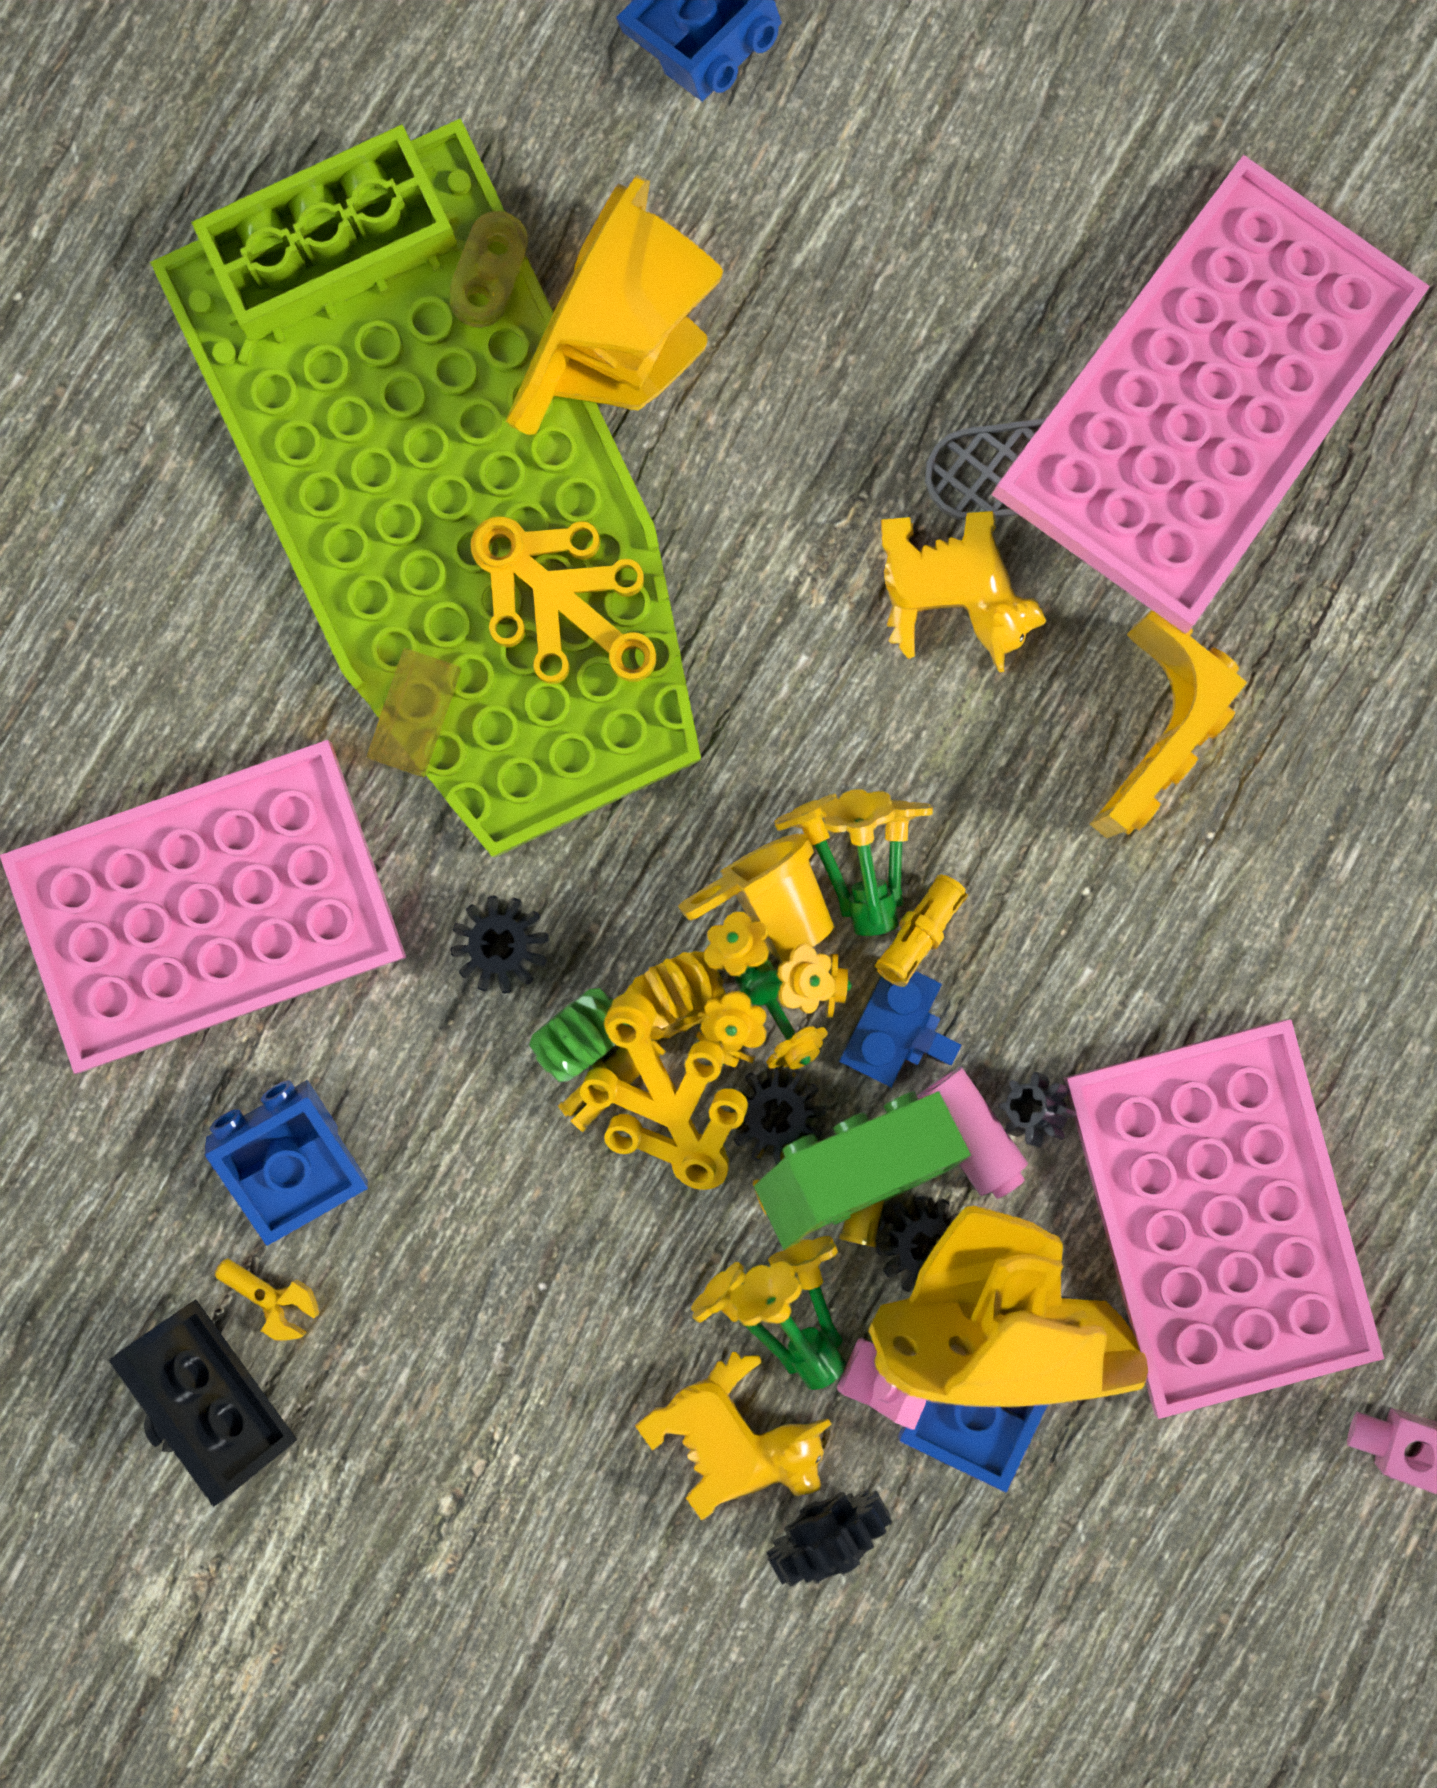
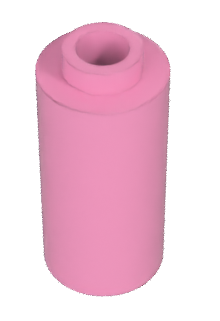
(994, 1156)

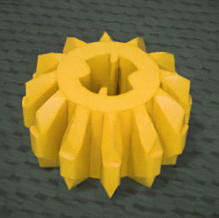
(678, 992)

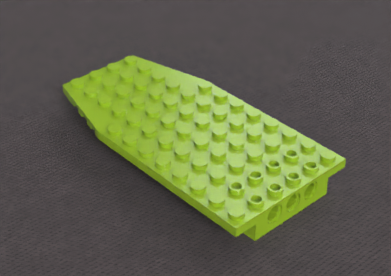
(390, 443)

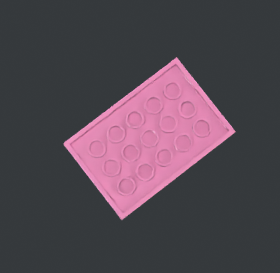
(202, 906)
(1223, 1218)

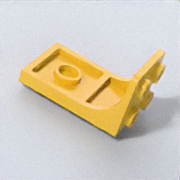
(1202, 691)

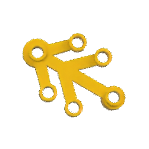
(556, 592)
(664, 1102)

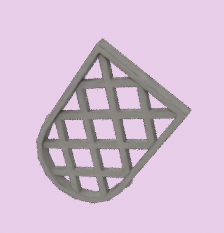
(981, 433)

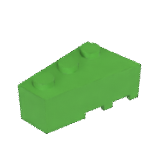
(860, 1165)

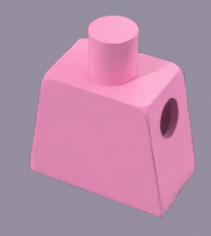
(1389, 1440)

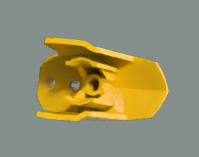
(622, 316)
(994, 1324)

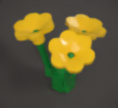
(872, 903)
(767, 1297)

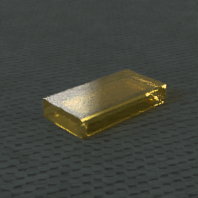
(414, 712)

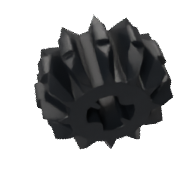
(497, 963)
(796, 1116)
(903, 1237)

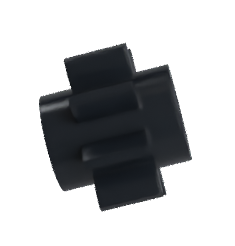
(1038, 1124)

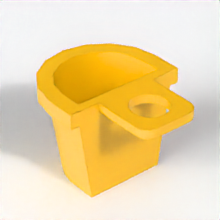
(775, 889)

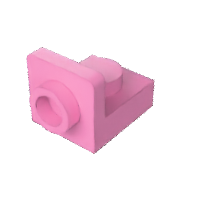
(865, 1384)

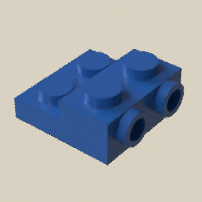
(701, 39)
(283, 1160)
(976, 1439)

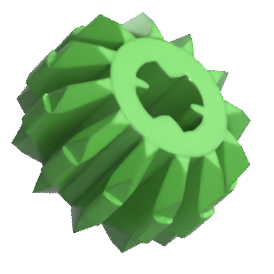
(574, 1036)

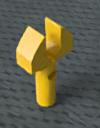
(270, 1299)

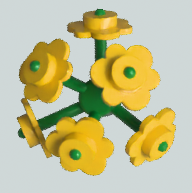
(798, 983)

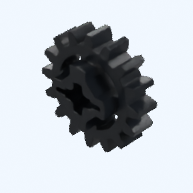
(829, 1537)

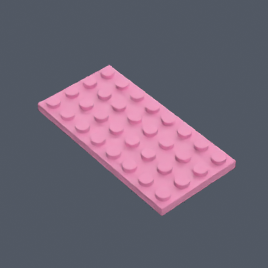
(1211, 394)

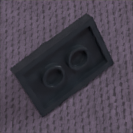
(202, 1402)

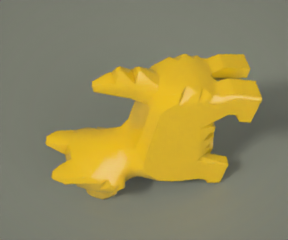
(955, 576)
(725, 1447)

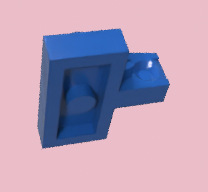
(897, 1028)

